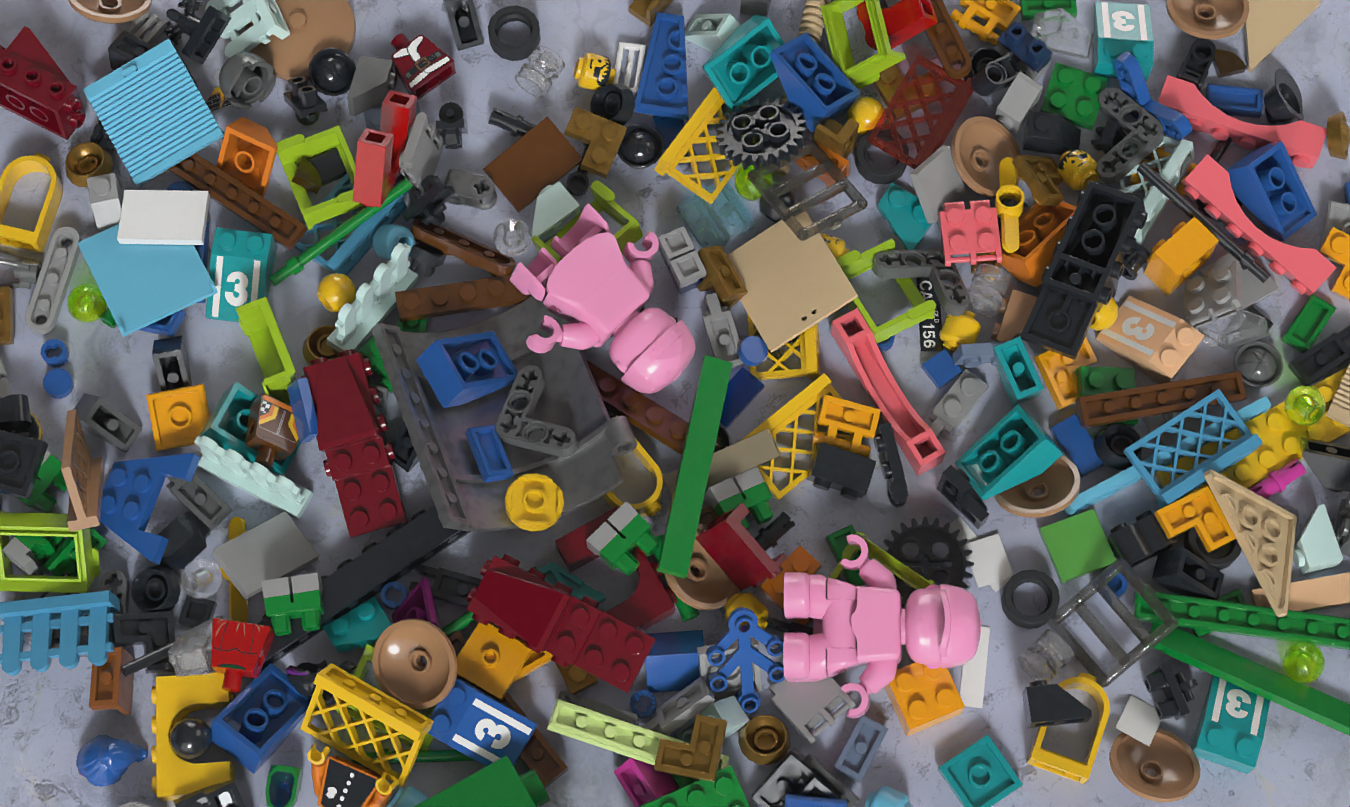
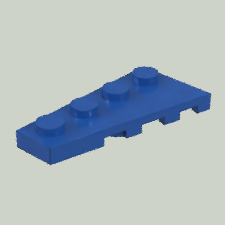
(664, 73)

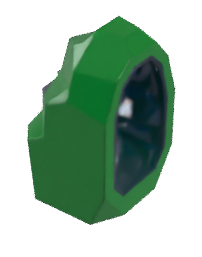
(283, 786)

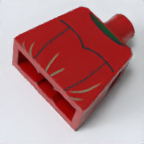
(239, 650)

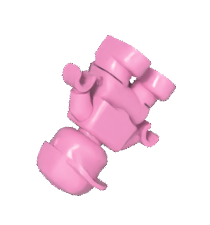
(605, 300)
(870, 626)

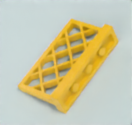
(683, 143)
(809, 356)
(786, 415)
(372, 706)

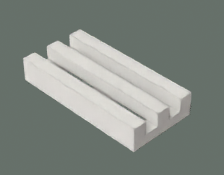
(631, 47)

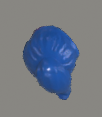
(107, 759)

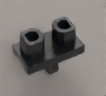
(304, 101)
(451, 125)
(429, 205)
(1174, 704)

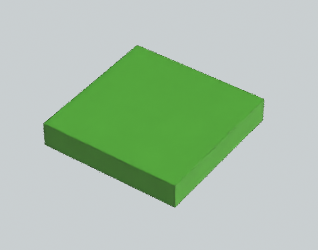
(1077, 546)

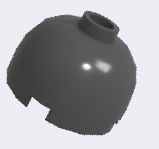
(246, 79)

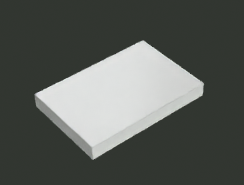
(163, 217)

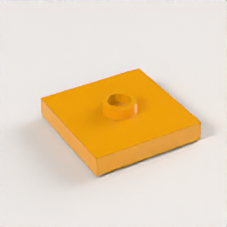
(178, 416)
(491, 660)

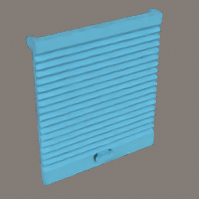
(153, 112)
(145, 279)

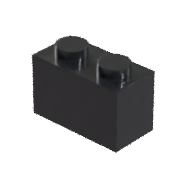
(841, 471)

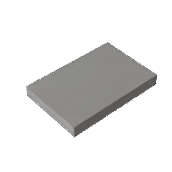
(265, 553)

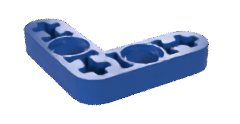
(1134, 85)

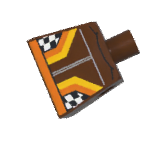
(271, 430)

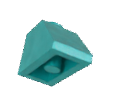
(1017, 371)

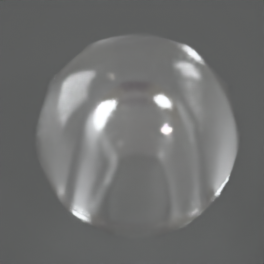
(512, 237)
(201, 578)

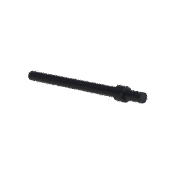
(1245, 258)

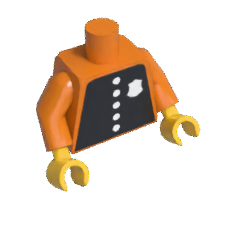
(346, 783)

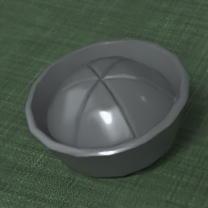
(1258, 363)

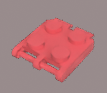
(969, 232)

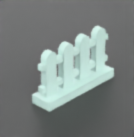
(269, 23)
(373, 301)
(253, 478)

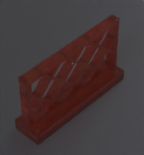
(945, 119)

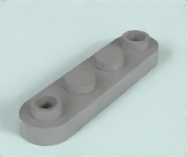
(53, 280)

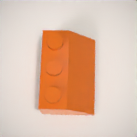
(1038, 234)

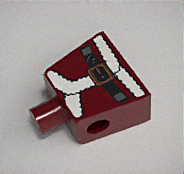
(420, 64)

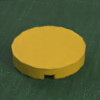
(534, 502)

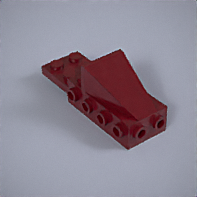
(37, 87)
(355, 442)
(558, 622)

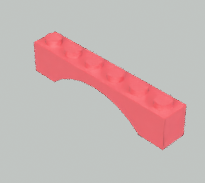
(1300, 138)
(1302, 266)
(867, 362)

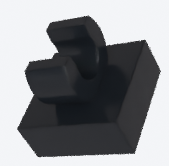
(1110, 136)
(427, 255)

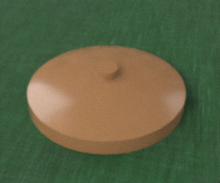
(312, 27)

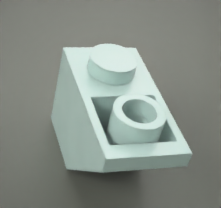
(725, 709)

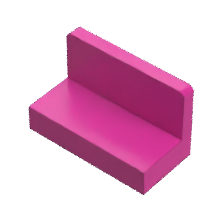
(643, 782)

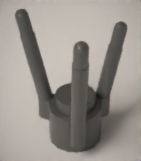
(25, 269)

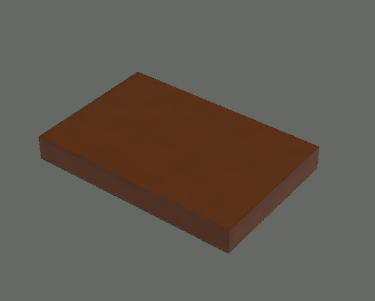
(532, 164)

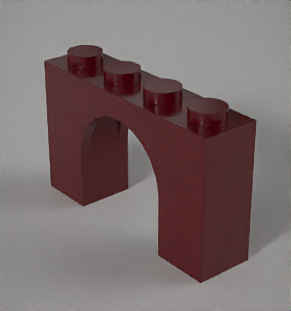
(650, 600)

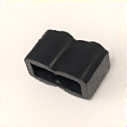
(1140, 540)

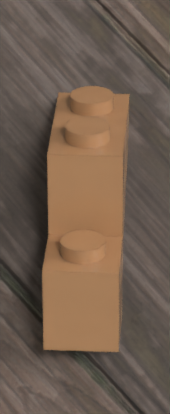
(1016, 313)

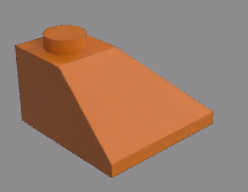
(248, 154)

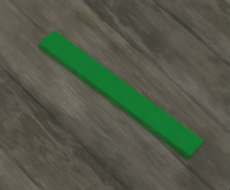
(694, 467)
(1248, 620)
(1256, 678)

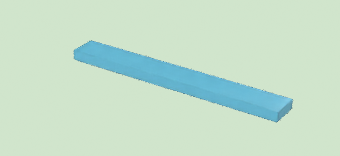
(1130, 476)

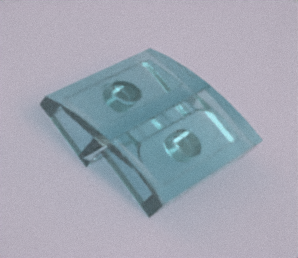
(716, 222)

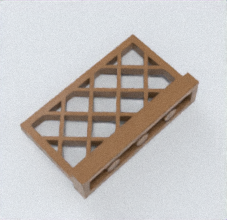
(82, 477)

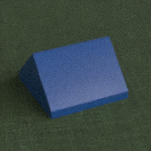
(673, 660)

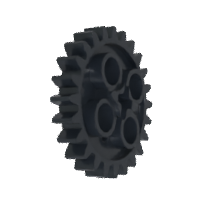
(761, 133)
(925, 537)

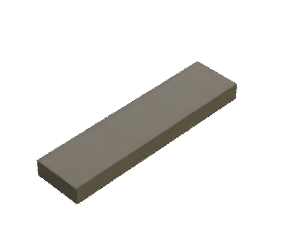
(736, 459)

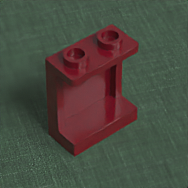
(738, 551)

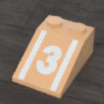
(1151, 340)

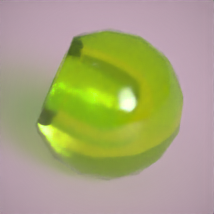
(745, 187)
(86, 303)
(1305, 405)
(1303, 662)

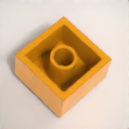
(1180, 255)
(923, 697)

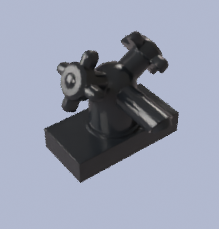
(202, 32)

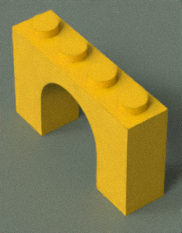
(174, 700)

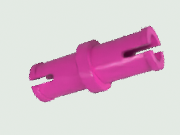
(1280, 479)

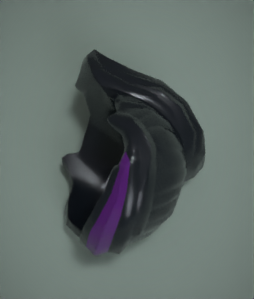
(304, 674)

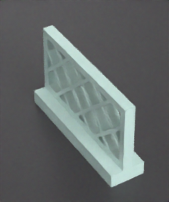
(1172, 172)

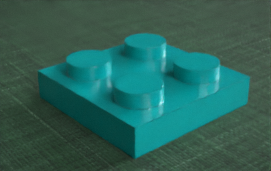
(980, 775)

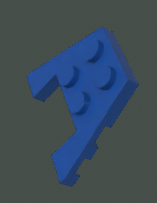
(132, 494)

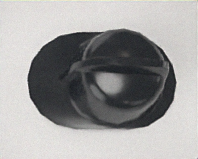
(1283, 100)

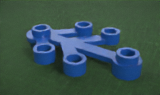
(744, 656)

